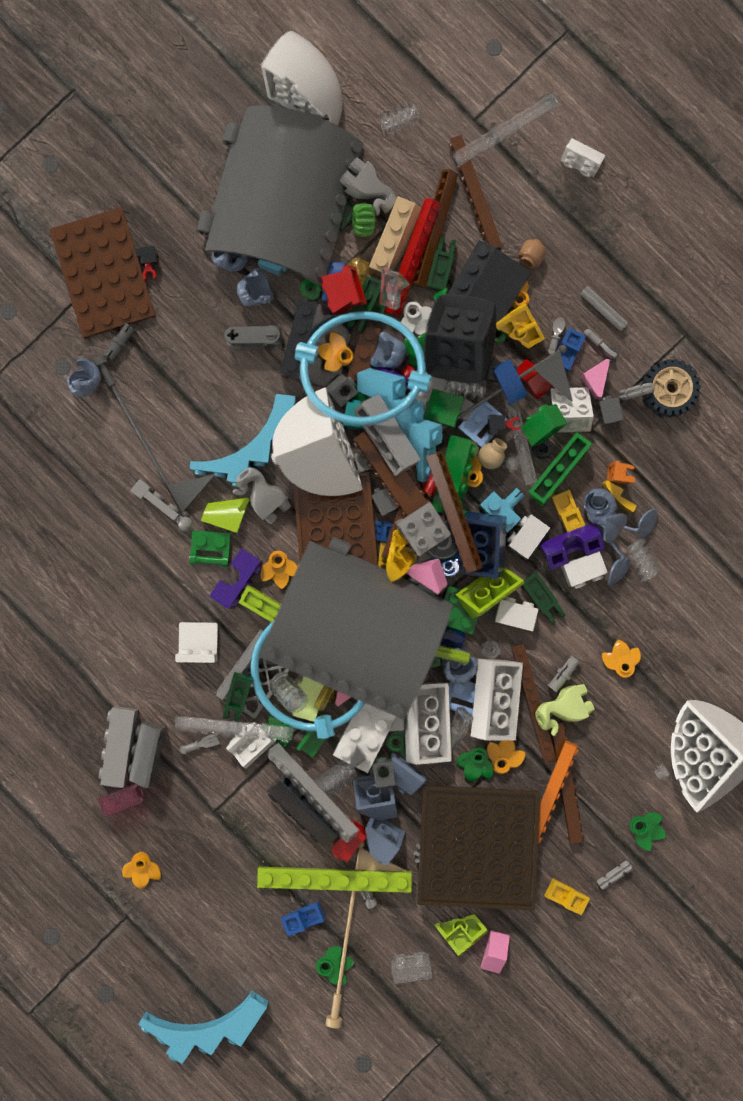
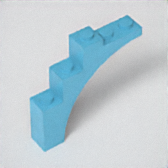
(421, 433)
(256, 451)
(206, 1035)

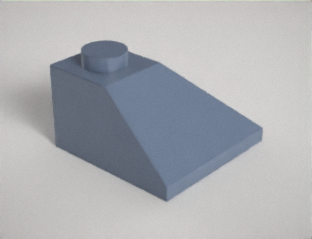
(406, 775)
(373, 801)
(383, 839)

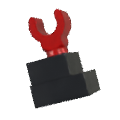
(148, 258)
(498, 422)

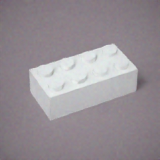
(496, 699)
(429, 725)
(368, 731)

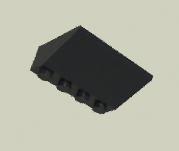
(492, 277)
(307, 320)
(298, 806)

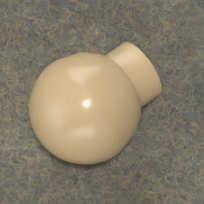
(492, 454)

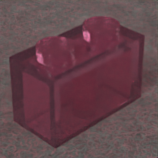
(120, 799)

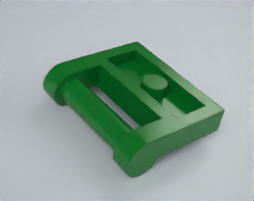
(210, 542)

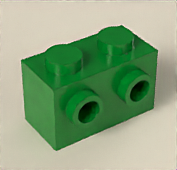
(543, 424)

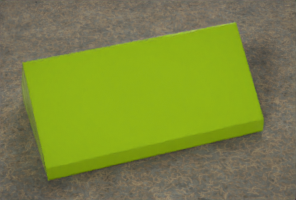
(487, 592)

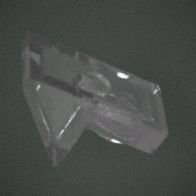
(391, 287)

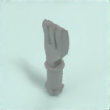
(599, 342)
(207, 741)

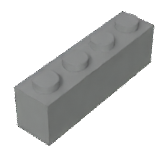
(388, 437)
(118, 746)

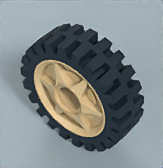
(684, 382)

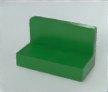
(310, 743)

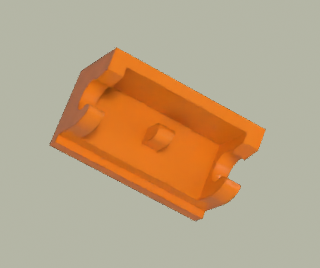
(617, 473)

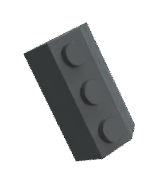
(146, 753)

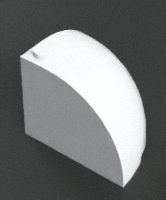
(302, 78)
(315, 450)
(706, 753)

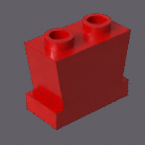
(343, 290)
(345, 850)

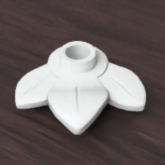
(418, 322)

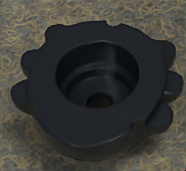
(545, 449)

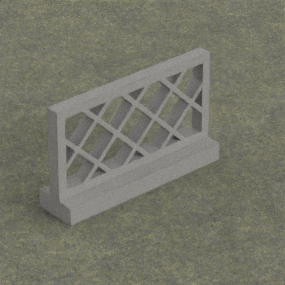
(241, 667)

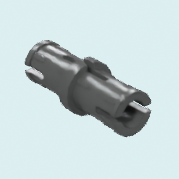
(119, 341)

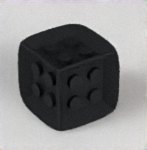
(460, 338)

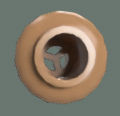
(531, 253)

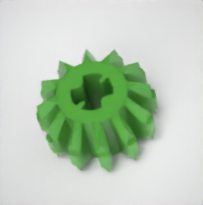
(363, 220)

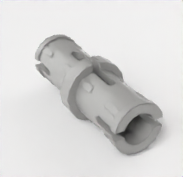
(564, 674)

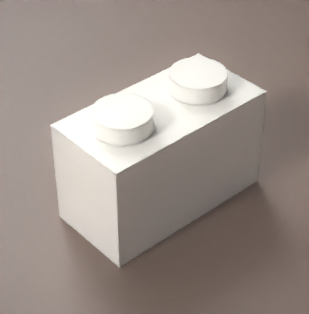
(528, 536)
(584, 569)
(515, 614)

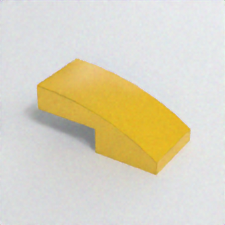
(616, 491)
(567, 510)
(567, 896)

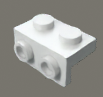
(247, 749)

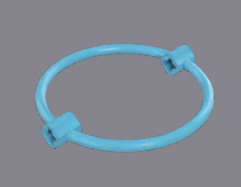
(308, 353)
(323, 724)

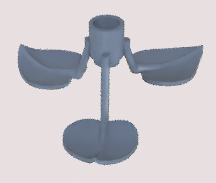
(611, 529)

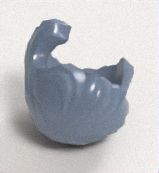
(229, 261)
(254, 289)
(389, 352)
(84, 381)
(599, 504)
(459, 672)

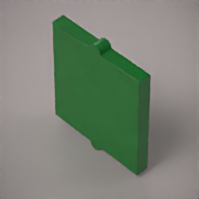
(443, 408)

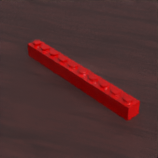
(416, 248)

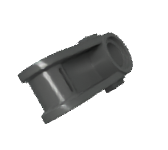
(254, 337)

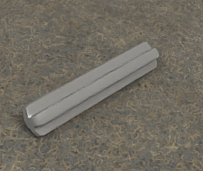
(607, 311)

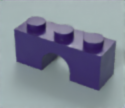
(581, 539)
(229, 594)

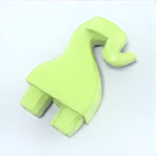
(567, 707)

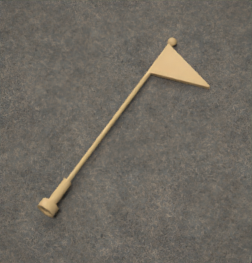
(364, 862)

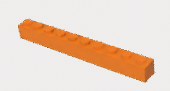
(555, 783)

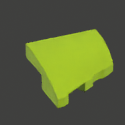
(226, 513)
(462, 932)

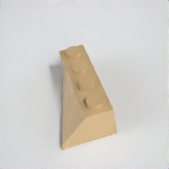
(395, 236)

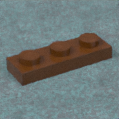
(364, 351)

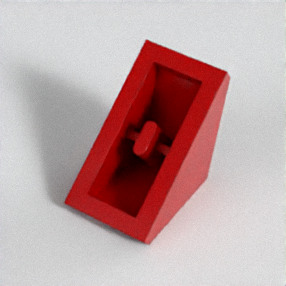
(533, 381)

